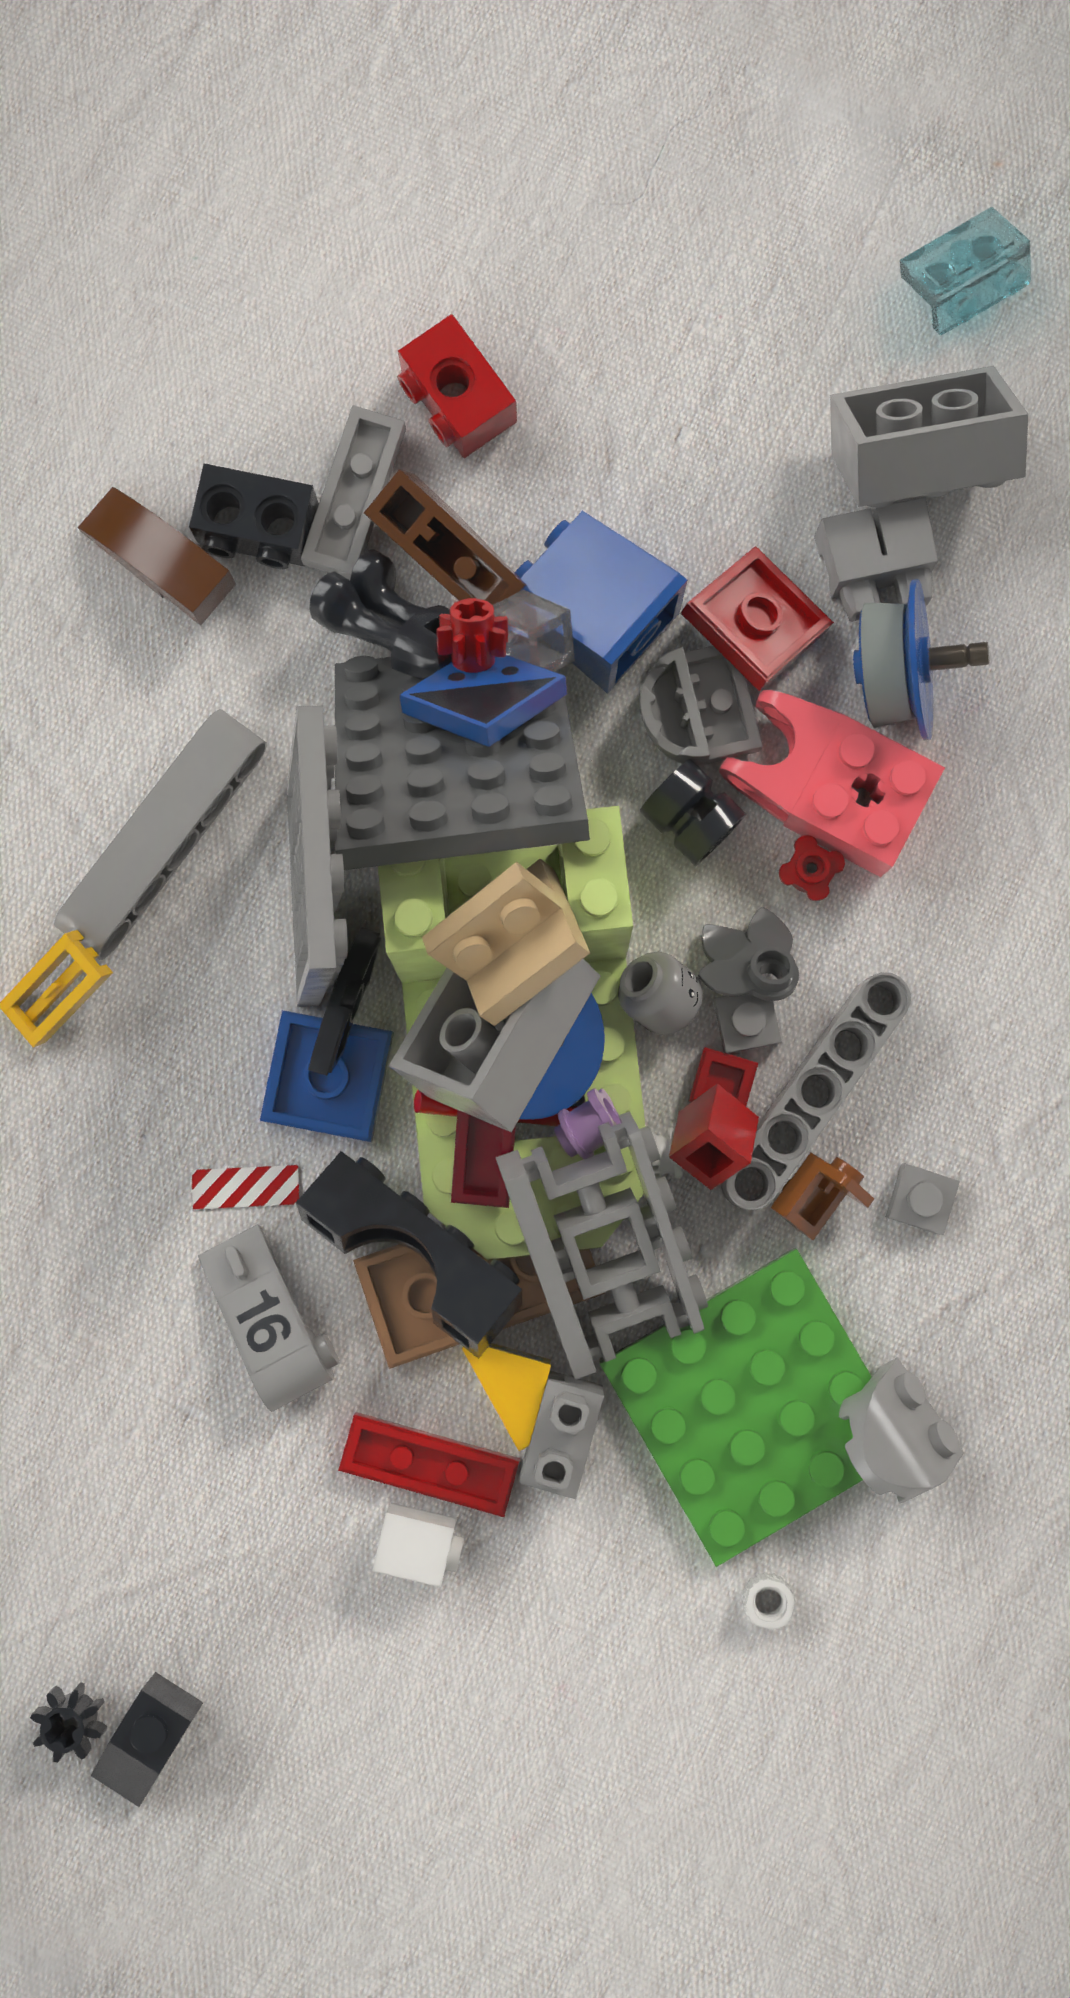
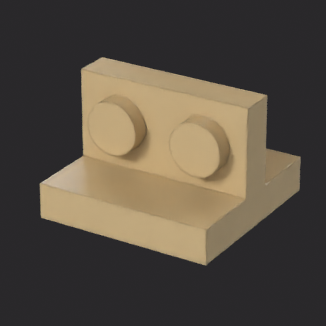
(510, 939)

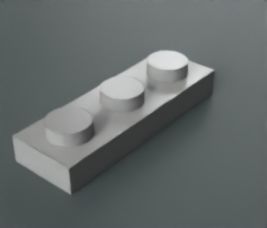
(355, 479)

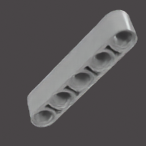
(161, 833)
(839, 1077)

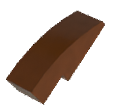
(158, 555)

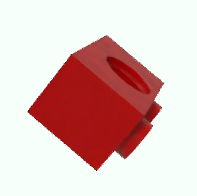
(450, 356)

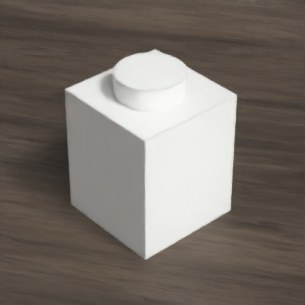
(417, 1545)

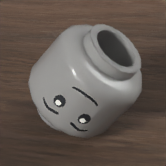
(660, 993)

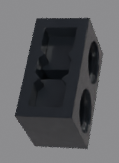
(260, 503)

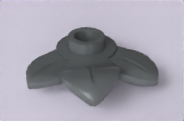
(743, 957)

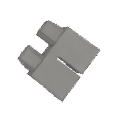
(877, 552)
(562, 1435)

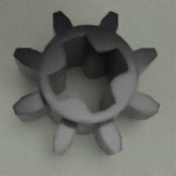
(69, 1738)

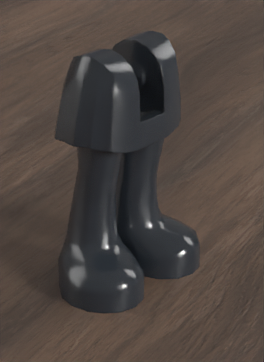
(376, 614)

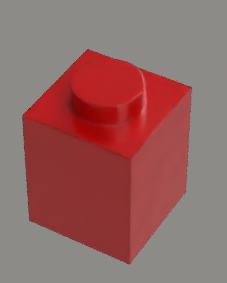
(714, 1137)

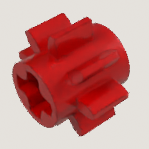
(472, 635)

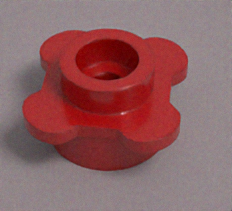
(796, 873)

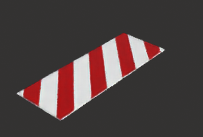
(245, 1187)

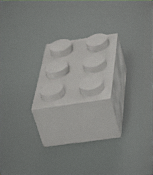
(928, 436)
(483, 1066)

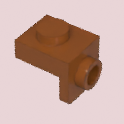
(816, 1193)

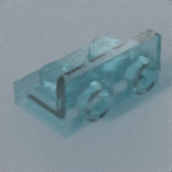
(969, 269)

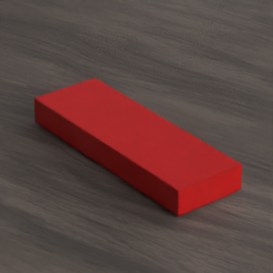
(429, 1464)

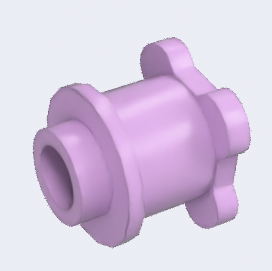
(579, 1128)

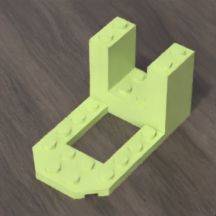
(597, 888)

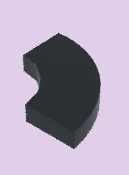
(345, 1001)

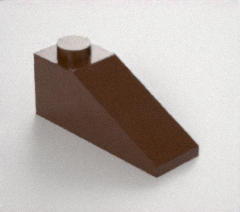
(441, 541)

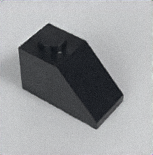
(146, 1738)

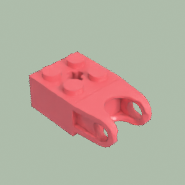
(816, 782)

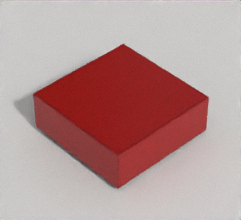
(729, 1071)

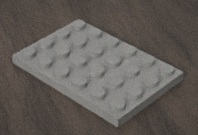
(315, 872)

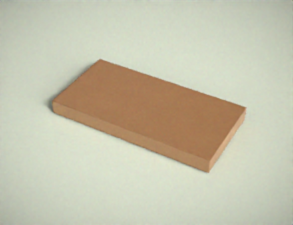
(402, 1291)

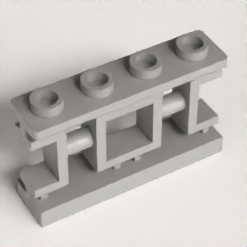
(561, 1261)

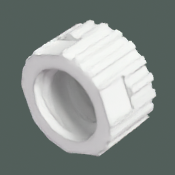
(776, 1618)

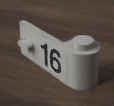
(264, 1321)

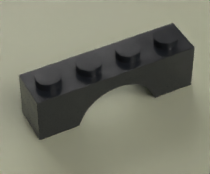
(356, 1208)

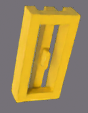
(83, 961)

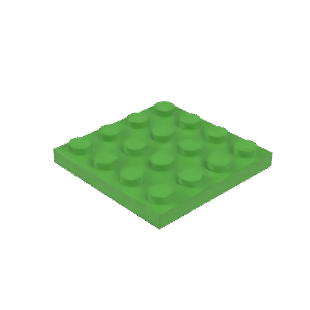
(747, 1405)

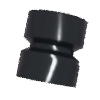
(678, 797)

